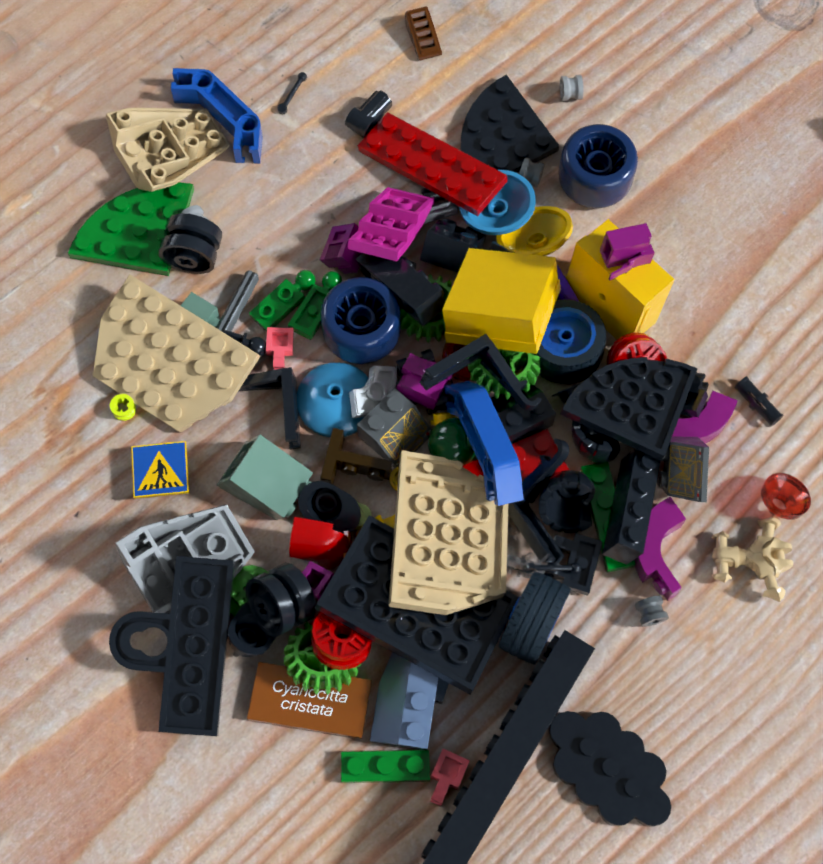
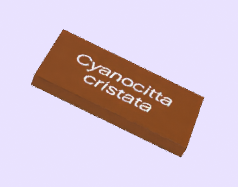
(281, 703)

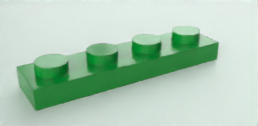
(601, 508)

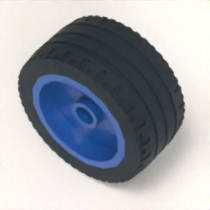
(571, 343)
(534, 617)

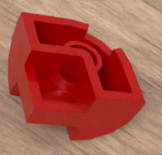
(318, 542)

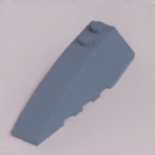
(404, 705)

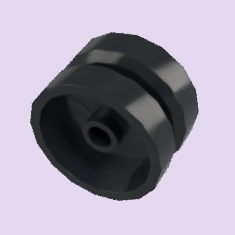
(190, 243)
(280, 599)

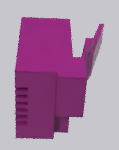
(627, 247)
(336, 249)
(412, 389)

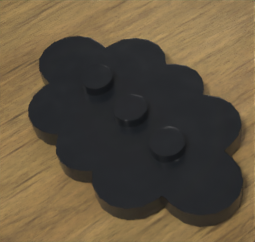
(610, 769)

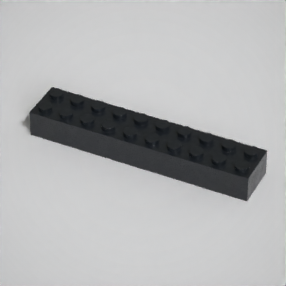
(509, 752)

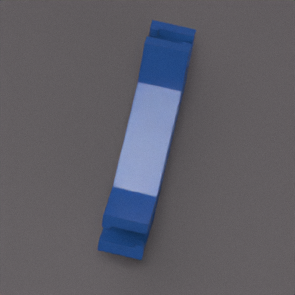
(204, 88)
(488, 441)

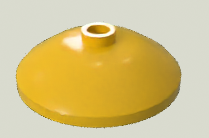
(542, 234)

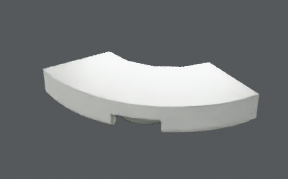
(380, 383)

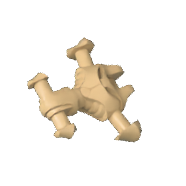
(763, 557)

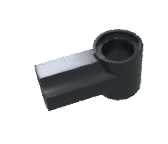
(367, 116)

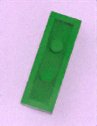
(385, 766)

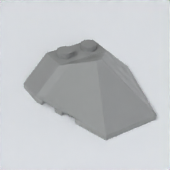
(152, 550)

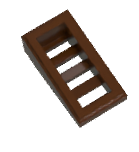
(418, 19)

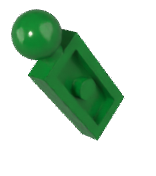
(282, 300)
(307, 317)

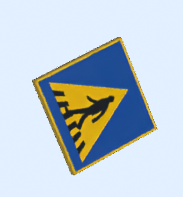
(160, 469)

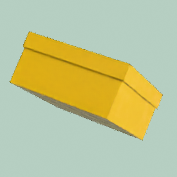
(502, 297)
(626, 302)

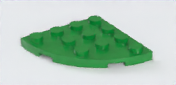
(131, 229)

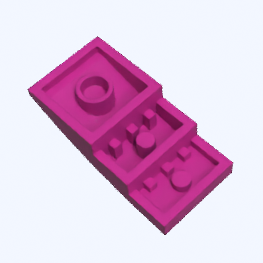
(391, 223)

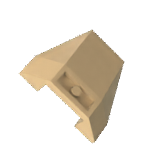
(164, 143)

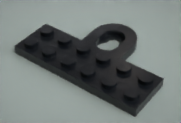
(194, 648)

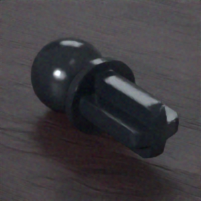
(255, 344)

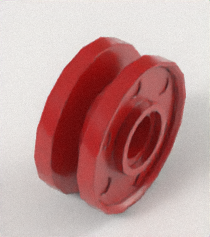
(635, 346)
(334, 651)

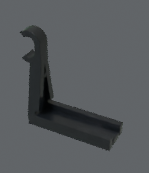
(492, 361)
(285, 380)
(523, 515)

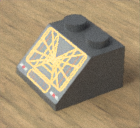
(394, 427)
(685, 469)

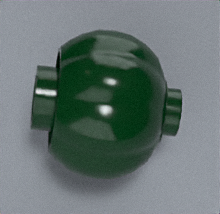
(450, 441)

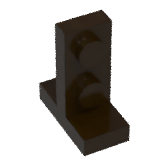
(352, 463)

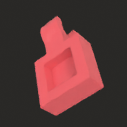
(279, 344)
(448, 772)

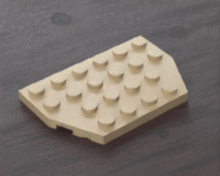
(168, 357)
(445, 538)

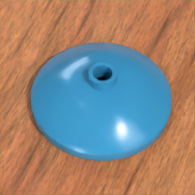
(514, 202)
(320, 408)

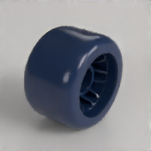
(598, 166)
(358, 303)

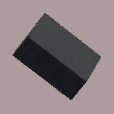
(520, 422)

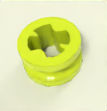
(123, 398)

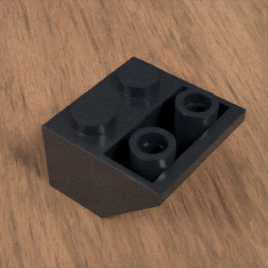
(448, 244)

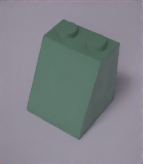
(265, 478)

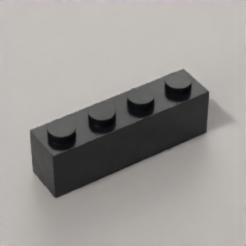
(411, 287)
(631, 507)

